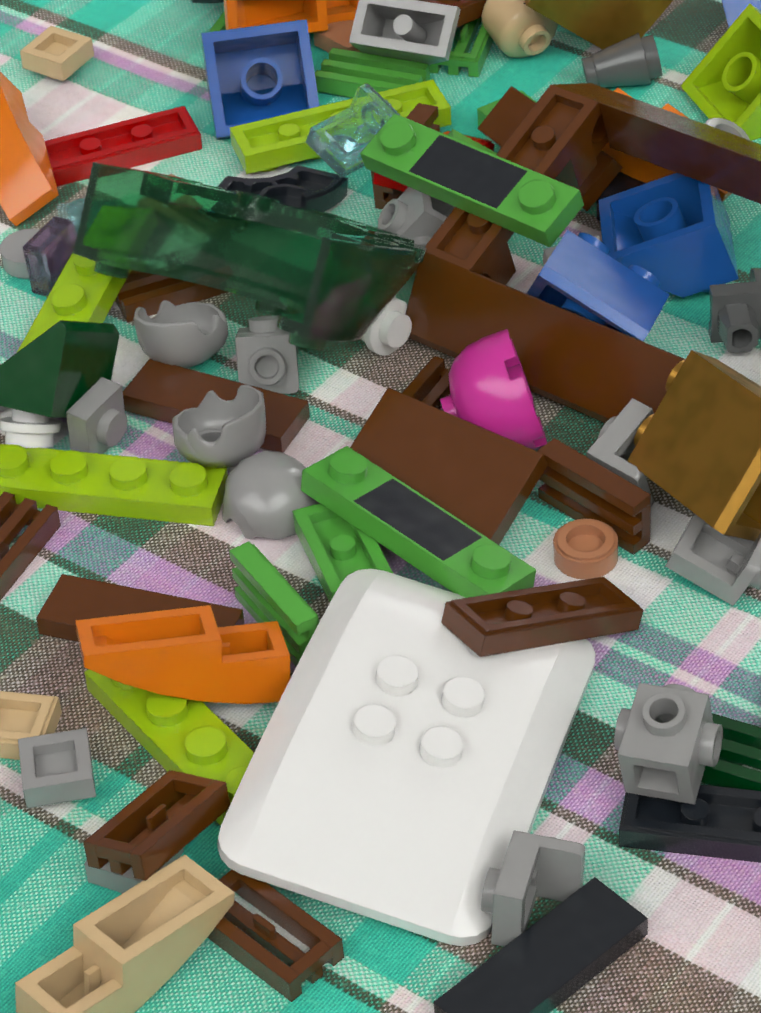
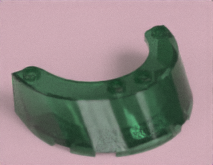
(287, 258)

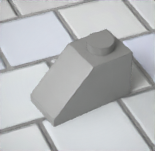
(405, 29)

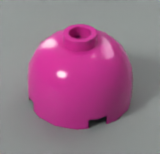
(493, 391)

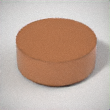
(585, 548)

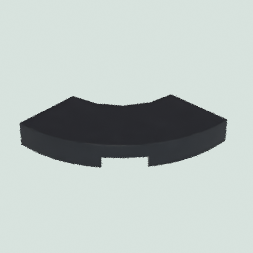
(297, 188)

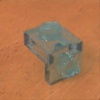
(348, 132)

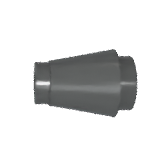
(624, 63)

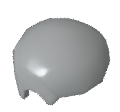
(181, 333)
(221, 430)
(263, 495)

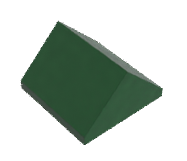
(58, 367)

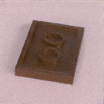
(451, 462)

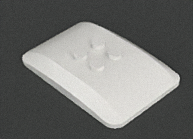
(402, 761)

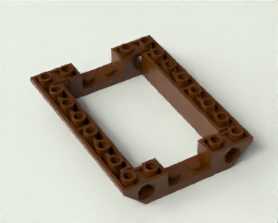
(467, 262)

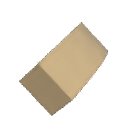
(129, 944)

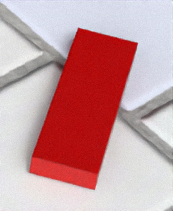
(123, 144)

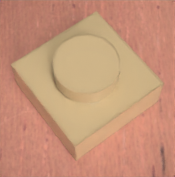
(57, 53)

